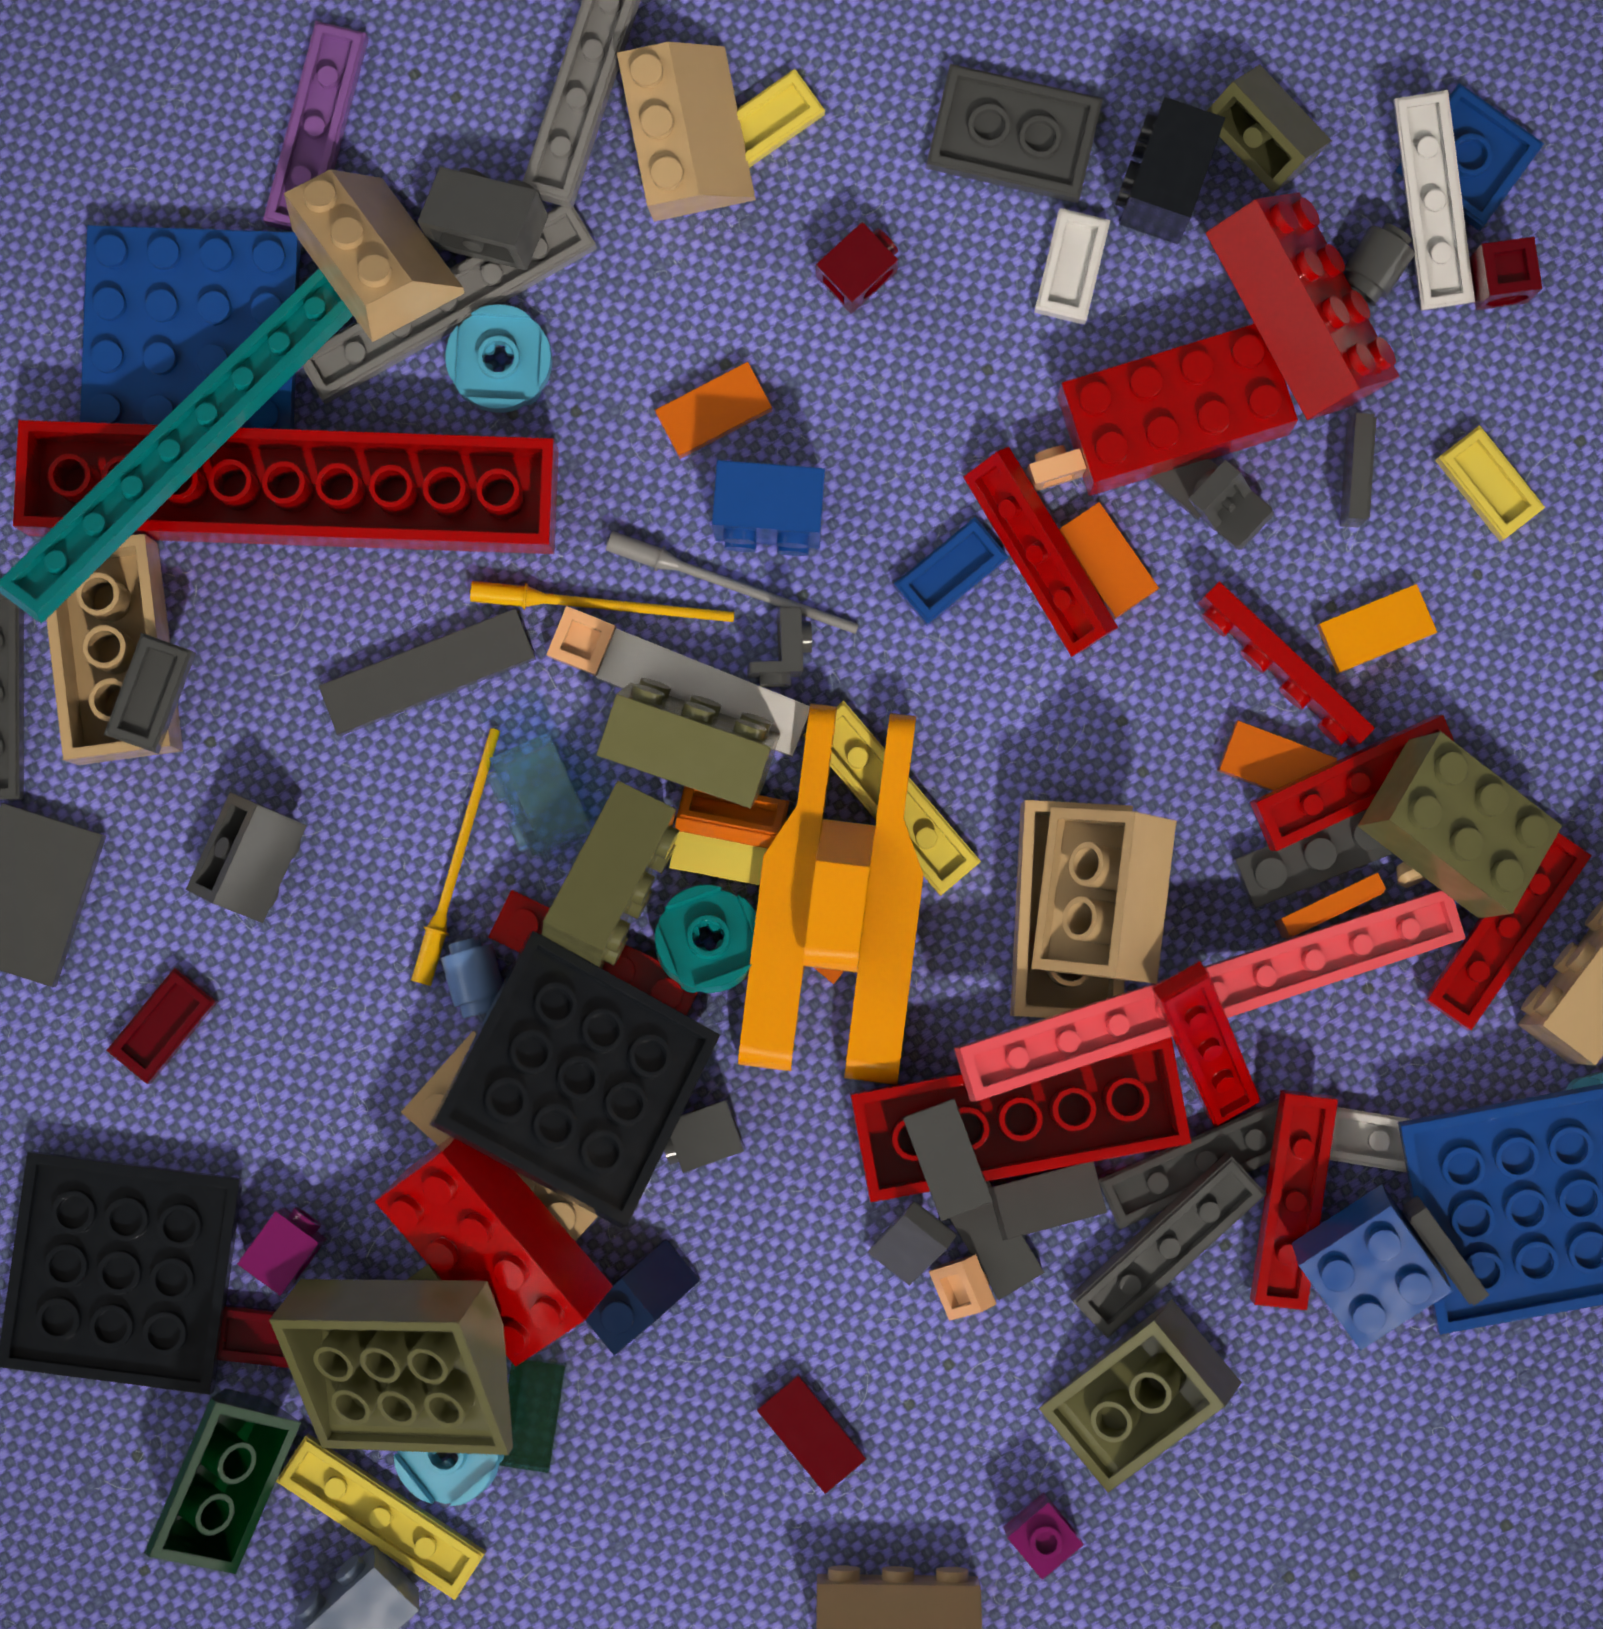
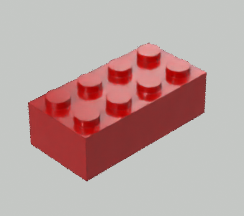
(1303, 303)
(1176, 408)
(487, 1225)

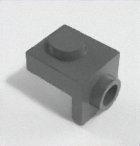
(1230, 505)
(793, 640)

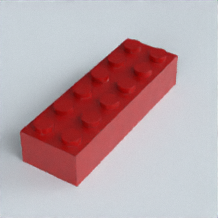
(1061, 1121)

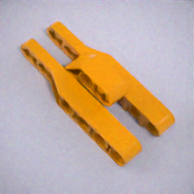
(816, 907)

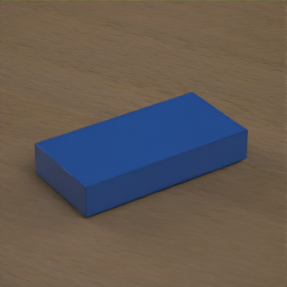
(950, 571)

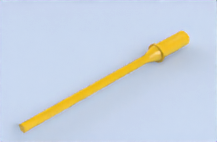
(526, 596)
(437, 927)

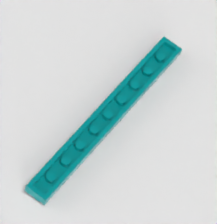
(175, 449)

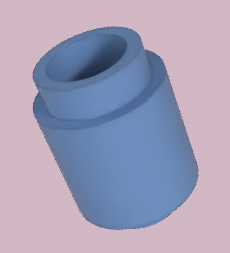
(472, 976)

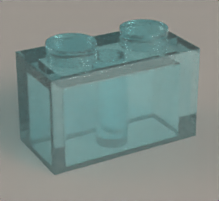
(540, 796)

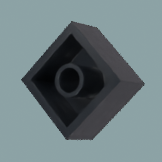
(1174, 161)

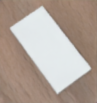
(1072, 266)

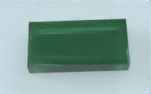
(534, 1411)

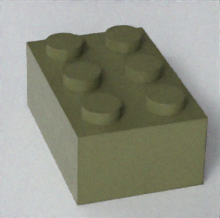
(689, 742)
(1460, 825)
(612, 876)

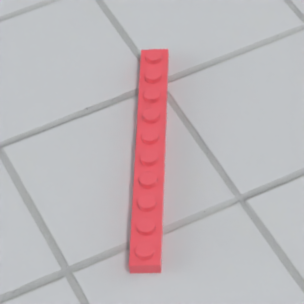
(1240, 982)

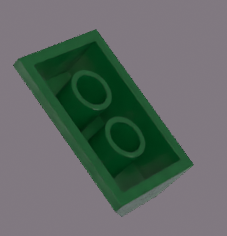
(223, 1482)

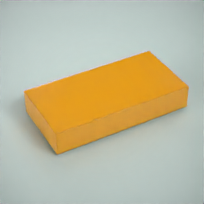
(1376, 629)

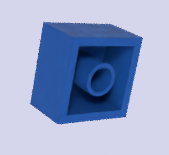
(768, 507)
(1371, 1267)

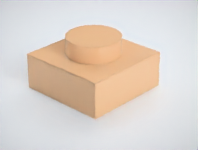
(1055, 467)
(581, 641)
(962, 1287)

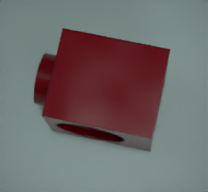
(858, 266)
(1505, 273)

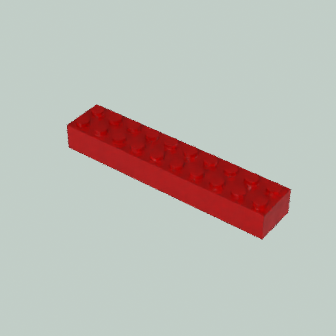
(312, 487)

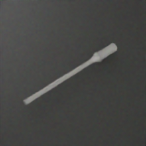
(662, 559)

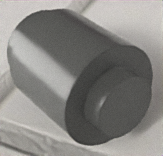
(1379, 262)

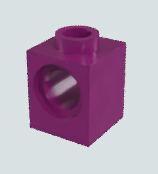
(283, 1249)
(1043, 1536)

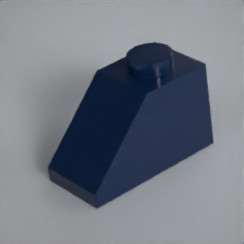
(641, 1296)

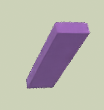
(317, 113)

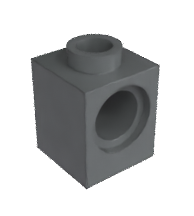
(704, 1137)

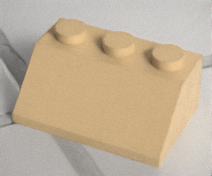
(685, 128)
(370, 250)
(1104, 894)
(898, 1599)

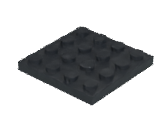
(576, 1080)
(120, 1272)

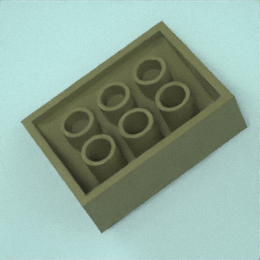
(399, 1364)

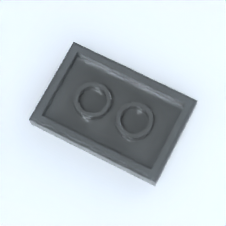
(1014, 133)
(42, 890)

